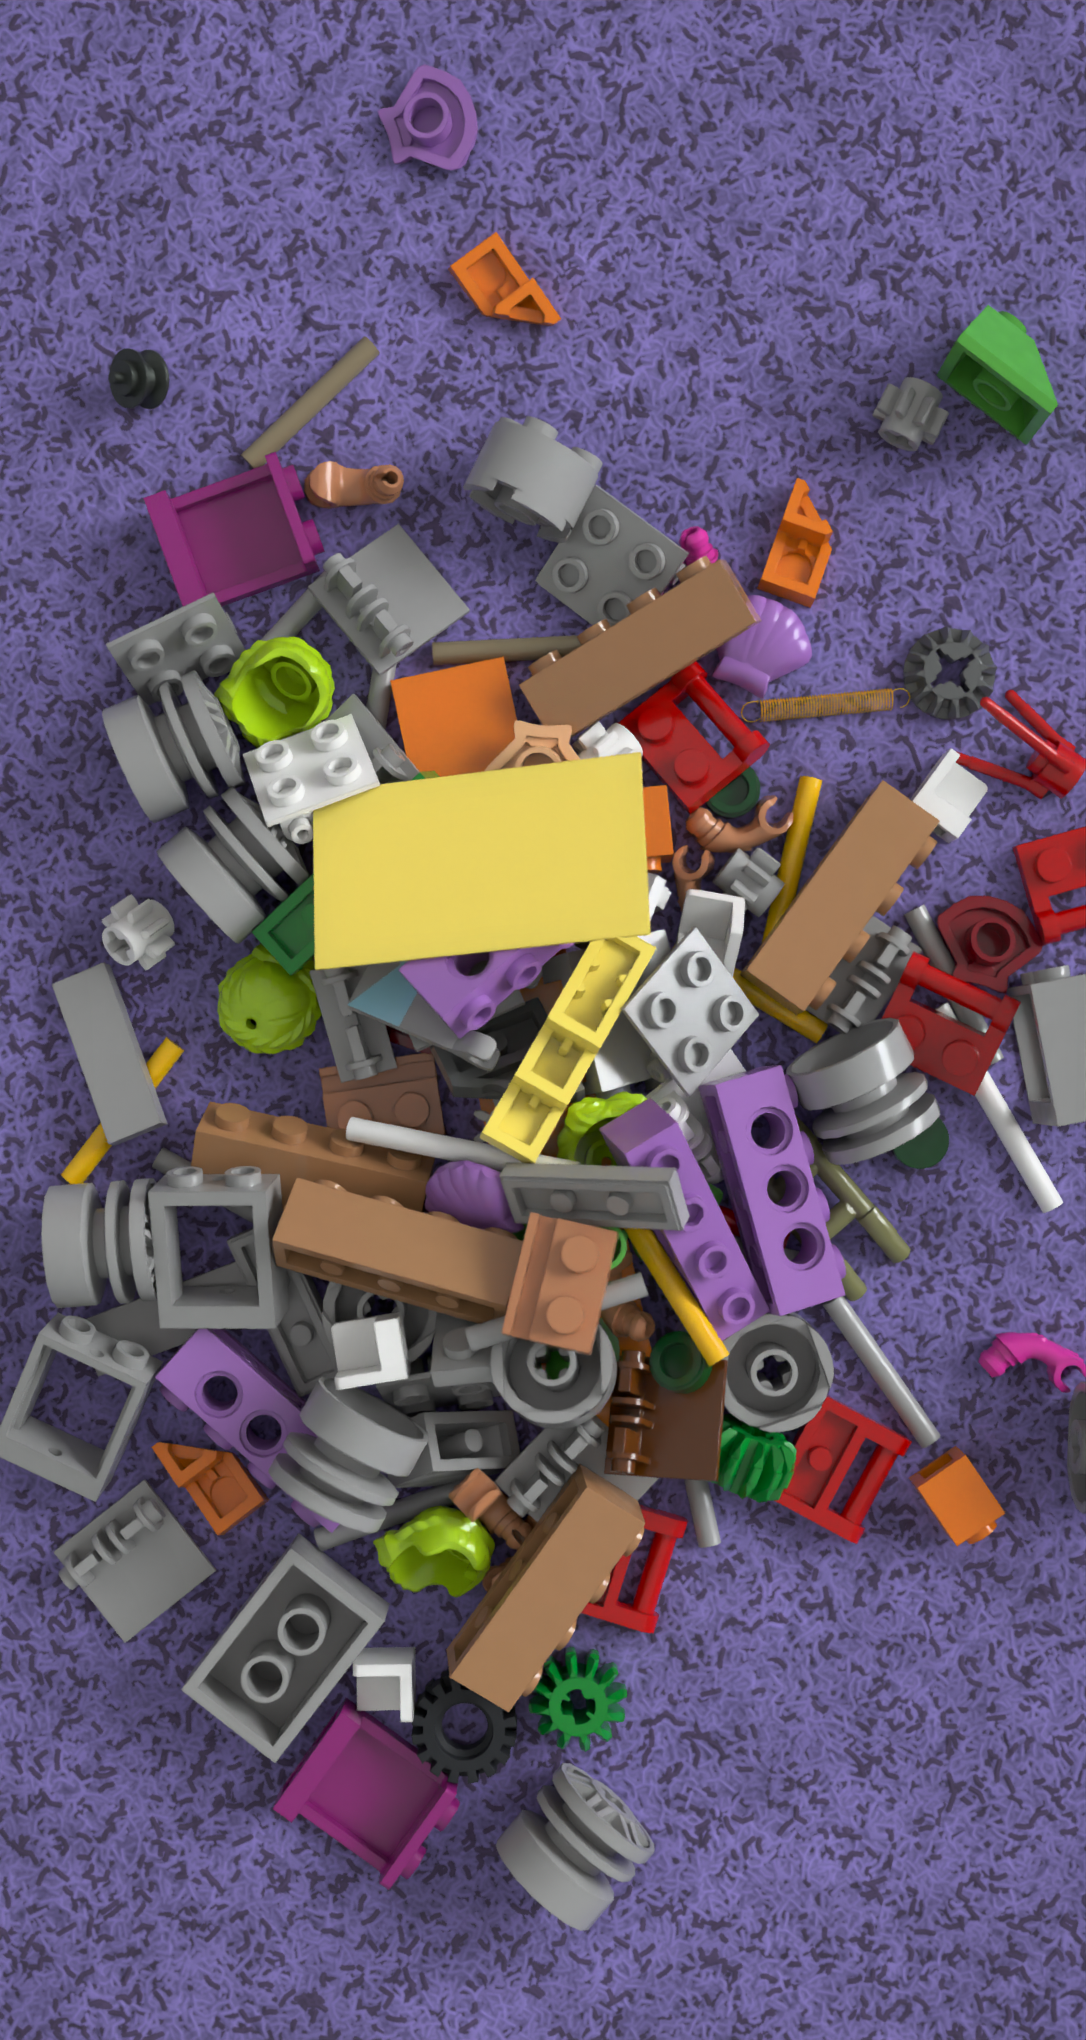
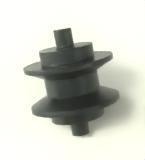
(138, 378)

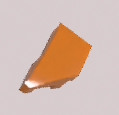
(500, 285)
(798, 551)
(214, 1481)

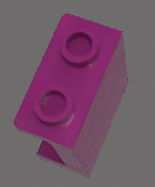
(236, 534)
(369, 1793)

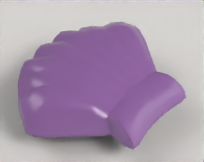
(432, 120)
(765, 650)
(470, 1195)

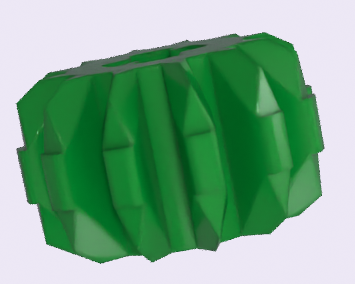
(754, 1461)
(594, 1685)

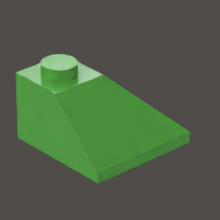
(1001, 373)

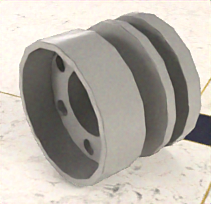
(173, 747)
(234, 865)
(862, 1091)
(94, 1243)
(342, 1466)
(566, 1855)

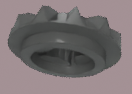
(946, 699)

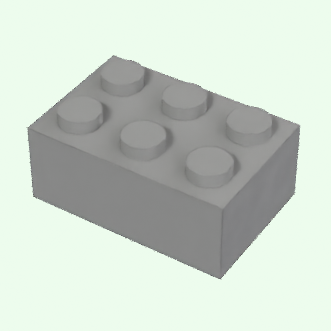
(286, 1648)

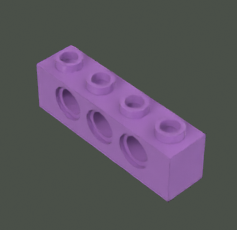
(471, 1001)
(746, 1168)
(705, 1248)
(259, 1392)

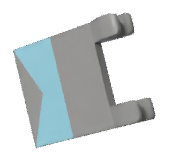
(391, 999)

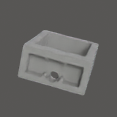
(1052, 1044)
(217, 1305)
(52, 1451)

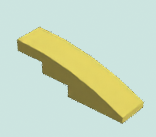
(566, 1046)

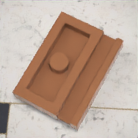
(397, 1097)
(560, 1283)

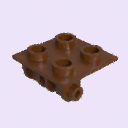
(661, 1430)

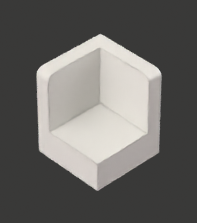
(950, 795)
(718, 920)
(370, 1351)
(386, 1680)

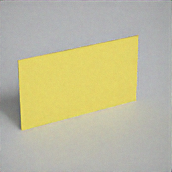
(482, 863)

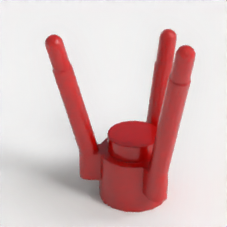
(1053, 763)

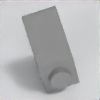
(460, 1445)

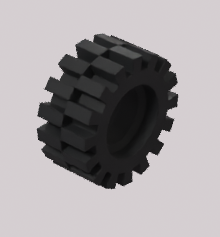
(453, 1757)

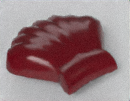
(988, 940)

